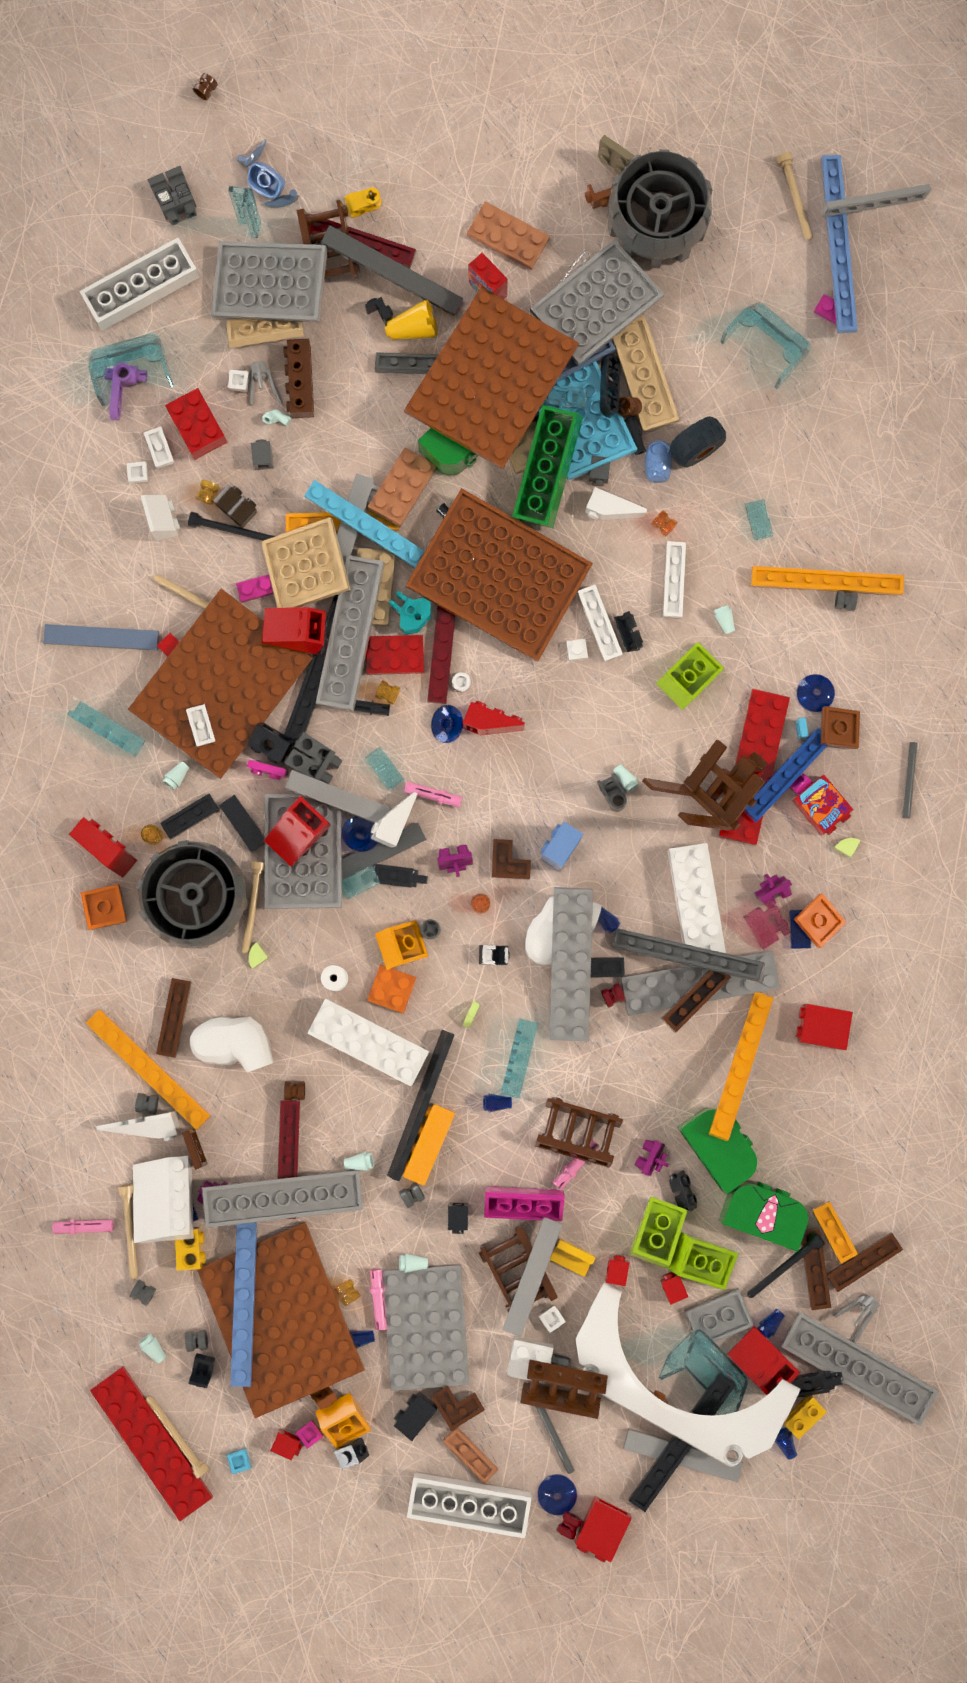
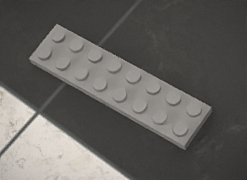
(350, 634)
(571, 964)
(665, 987)
(282, 1198)
(860, 1368)

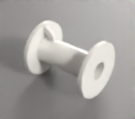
(329, 972)

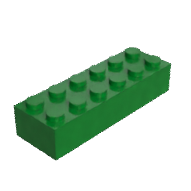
(547, 466)

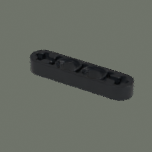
(610, 366)

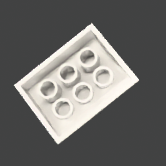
(163, 1200)

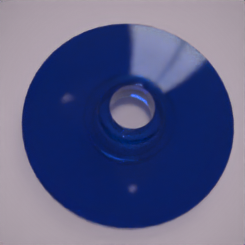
(806, 694)
(441, 724)
(358, 826)
(557, 1484)

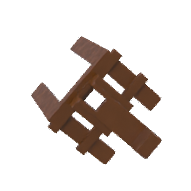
(730, 783)

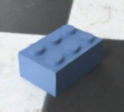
(561, 846)

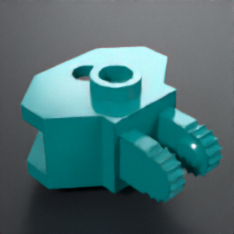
(410, 612)

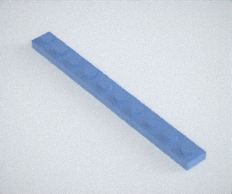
(839, 247)
(244, 1305)

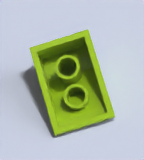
(690, 675)
(658, 1233)
(702, 1261)

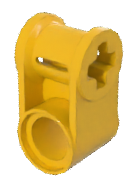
(360, 202)

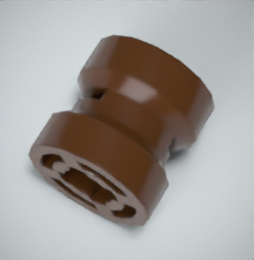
(205, 86)
(629, 406)
(294, 1090)

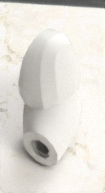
(539, 933)
(232, 1041)

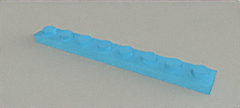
(364, 523)

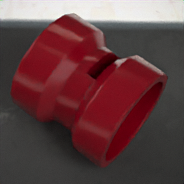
(617, 994)
(569, 1525)

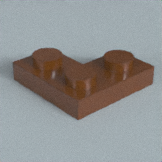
(504, 866)
(456, 1412)

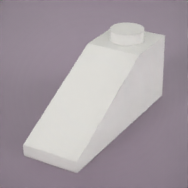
(608, 506)
(391, 825)

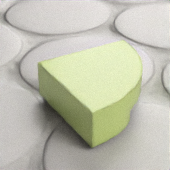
(847, 846)
(256, 955)
(471, 1014)

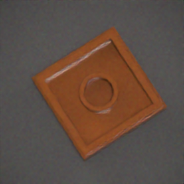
(840, 727)

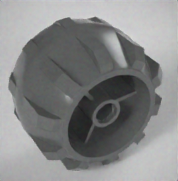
(668, 174)
(155, 883)

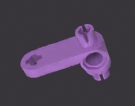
(134, 375)

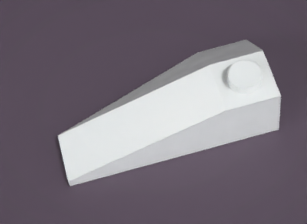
(154, 1126)

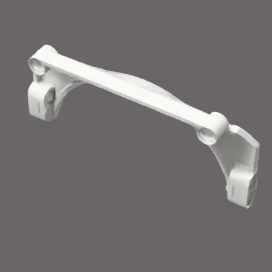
(742, 1432)

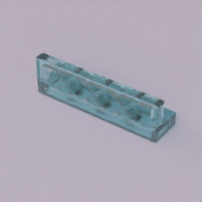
(246, 209)
(107, 728)
(519, 1058)

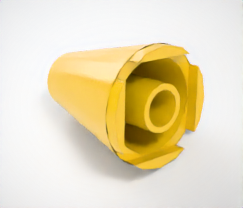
(413, 323)

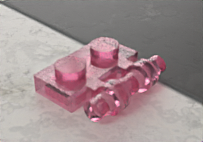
(761, 927)

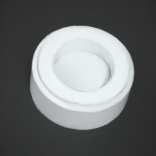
(461, 682)

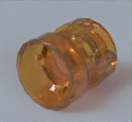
(664, 523)
(480, 903)

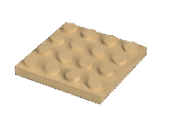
(306, 565)

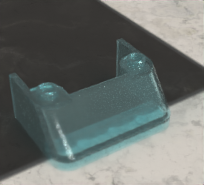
(794, 344)
(145, 346)
(704, 1361)

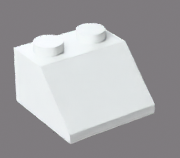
(160, 516)
(526, 1350)

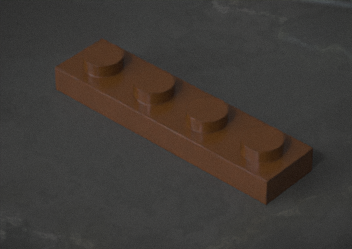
(173, 1017)
(864, 1262)
(816, 1275)

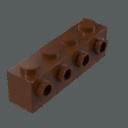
(300, 378)

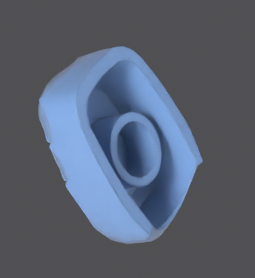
(265, 180)
(658, 461)

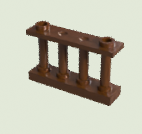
(310, 238)
(565, 1145)
(521, 1238)
(563, 1400)

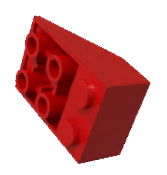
(294, 628)
(487, 721)
(296, 831)
(762, 1361)

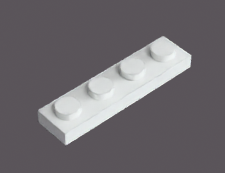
(674, 579)
(599, 623)

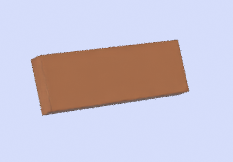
(470, 1455)

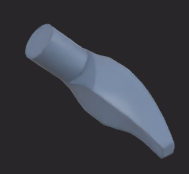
(254, 155)
(283, 200)

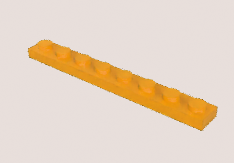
(827, 580)
(741, 1066)
(148, 1069)

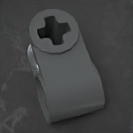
(611, 789)

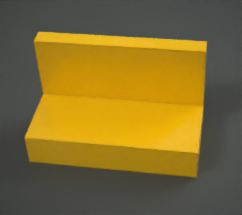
(572, 1257)

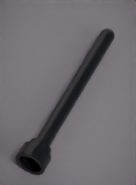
(196, 520)
(813, 1243)

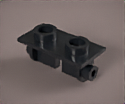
(631, 640)
(682, 1183)

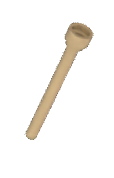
(785, 161)
(179, 590)
(258, 870)
(126, 1193)
(198, 1466)

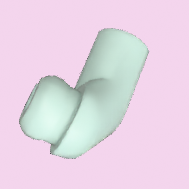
(276, 416)

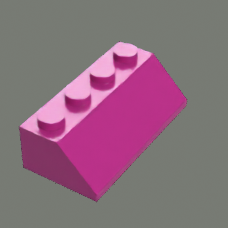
(524, 1203)

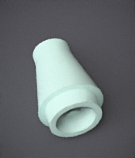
(725, 618)
(175, 776)
(626, 779)
(362, 1161)
(412, 1263)
(152, 1348)

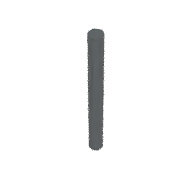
(909, 780)
(555, 1439)

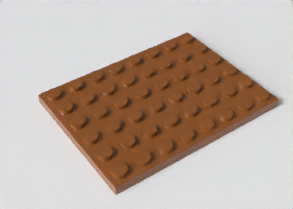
(491, 378)
(499, 575)
(229, 672)
(298, 1323)

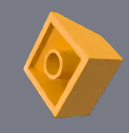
(401, 944)
(343, 1421)

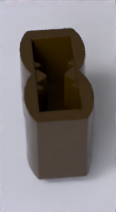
(235, 505)

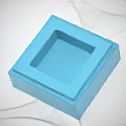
(801, 727)
(239, 1461)

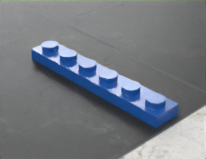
(786, 775)

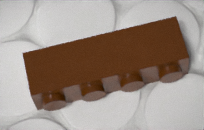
(694, 999)

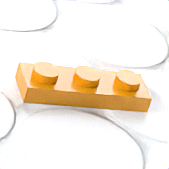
(834, 1232)

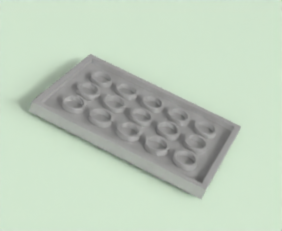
(269, 281)
(598, 300)
(317, 875)
(426, 1328)

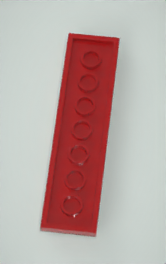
(760, 735)
(151, 1443)

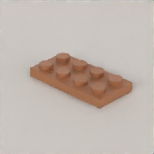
(508, 235)
(402, 487)

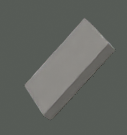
(721, 1316)

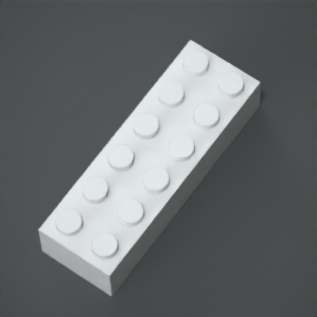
(140, 284)
(696, 897)
(368, 1042)
(469, 1505)

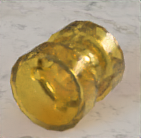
(207, 492)
(387, 692)
(149, 832)
(351, 1295)

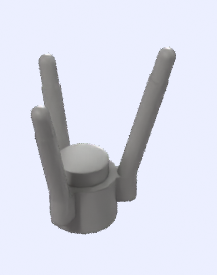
(259, 373)
(868, 1306)

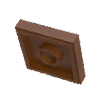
(194, 1148)

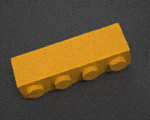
(429, 1143)

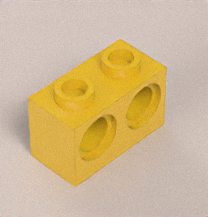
(183, 1248)
(804, 1416)

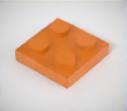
(103, 907)
(819, 920)
(391, 989)

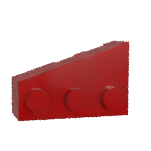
(102, 846)

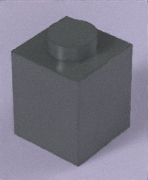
(262, 455)
(600, 474)

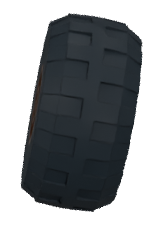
(698, 441)

